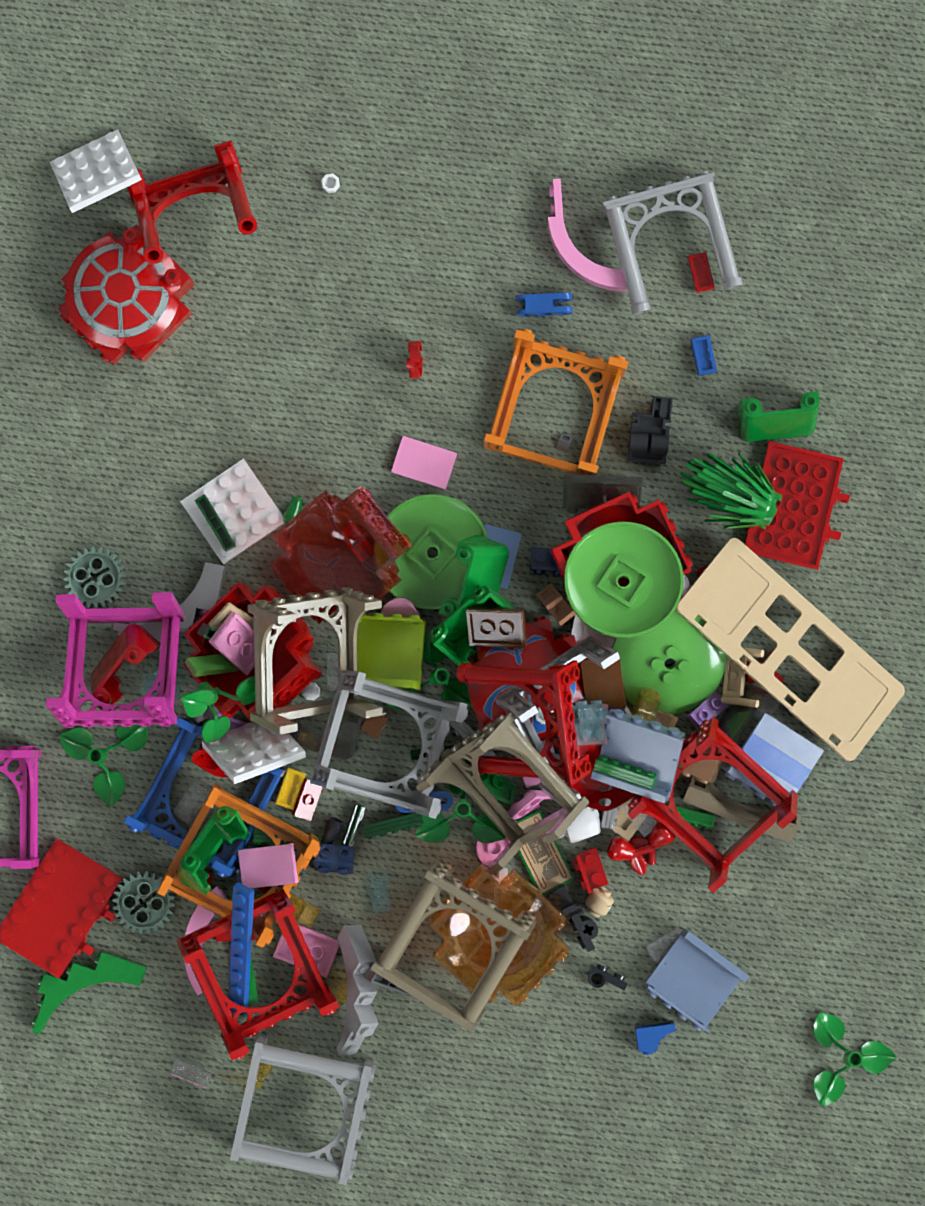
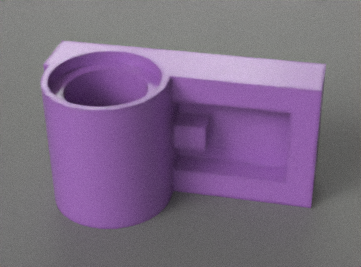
(710, 707)

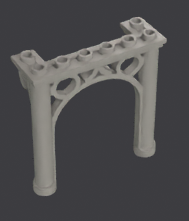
(712, 220)

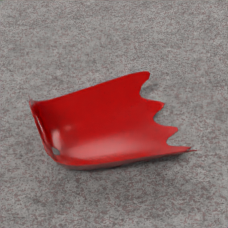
(591, 788)

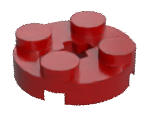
(415, 362)

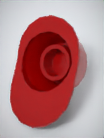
(204, 760)

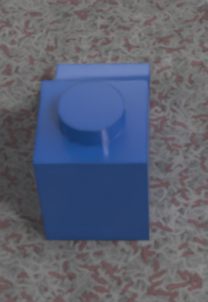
(650, 1035)

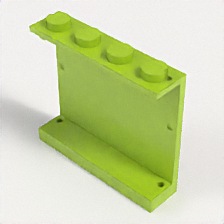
(391, 649)

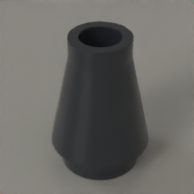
(332, 829)

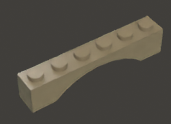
(713, 800)

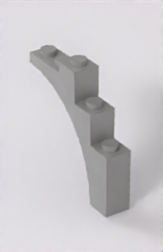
(202, 597)
(360, 1016)

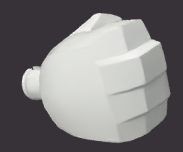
(584, 826)

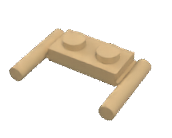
(735, 679)

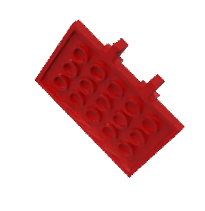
(803, 515)
(59, 908)

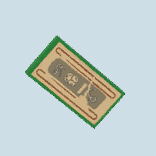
(543, 860)

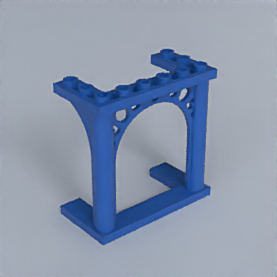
(145, 817)

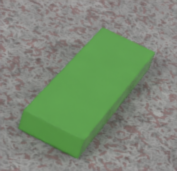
(209, 665)

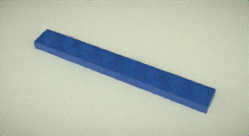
(241, 945)

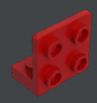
(591, 870)

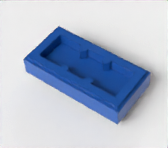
(703, 355)

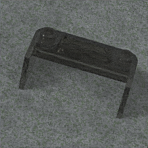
(591, 490)
(737, 717)
(345, 742)

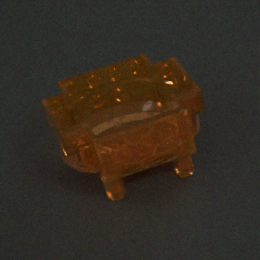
(469, 946)

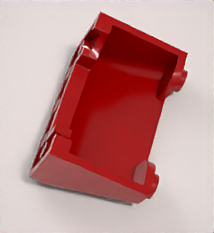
(131, 645)

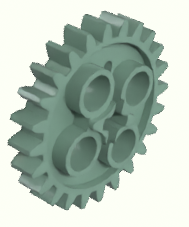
(85, 562)
(133, 889)

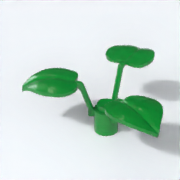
(455, 690)
(196, 704)
(78, 745)
(437, 830)
(874, 1058)

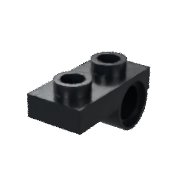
(616, 979)

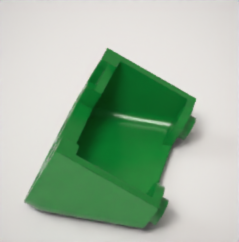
(781, 424)
(485, 567)
(452, 634)
(223, 826)

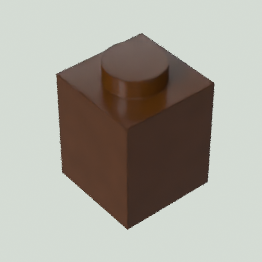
(375, 725)

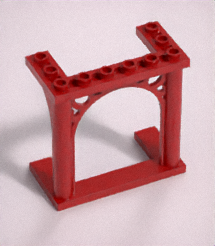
(713, 736)
(233, 1032)

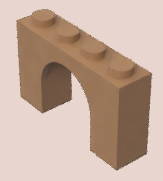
(706, 769)

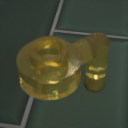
(264, 1070)

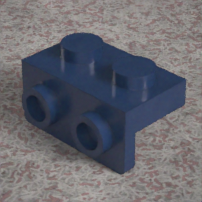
(335, 859)

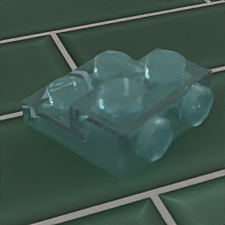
(590, 722)

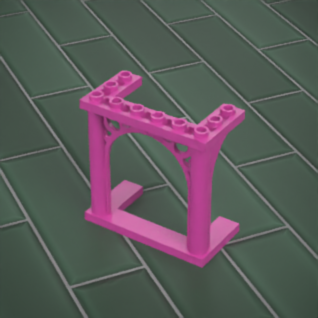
(160, 708)
(28, 764)

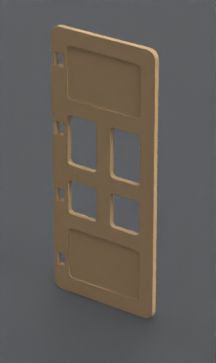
(734, 599)

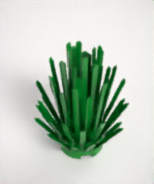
(739, 492)

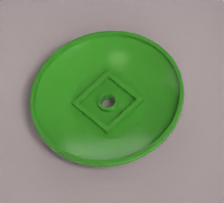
(430, 523)
(631, 553)
(686, 683)

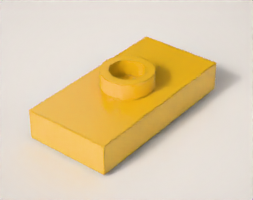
(290, 788)

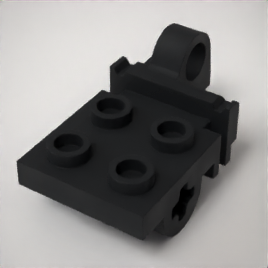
(649, 435)
(575, 921)

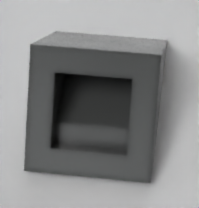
(564, 442)

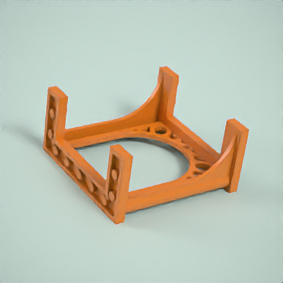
(523, 349)
(305, 844)

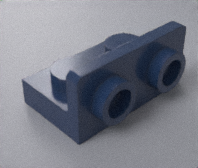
(542, 561)

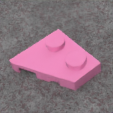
(527, 804)

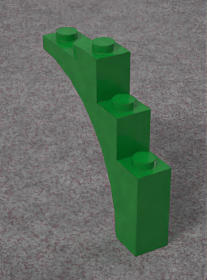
(109, 969)

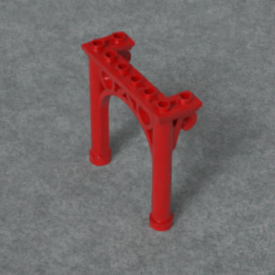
(196, 181)
(555, 680)

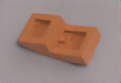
(555, 604)

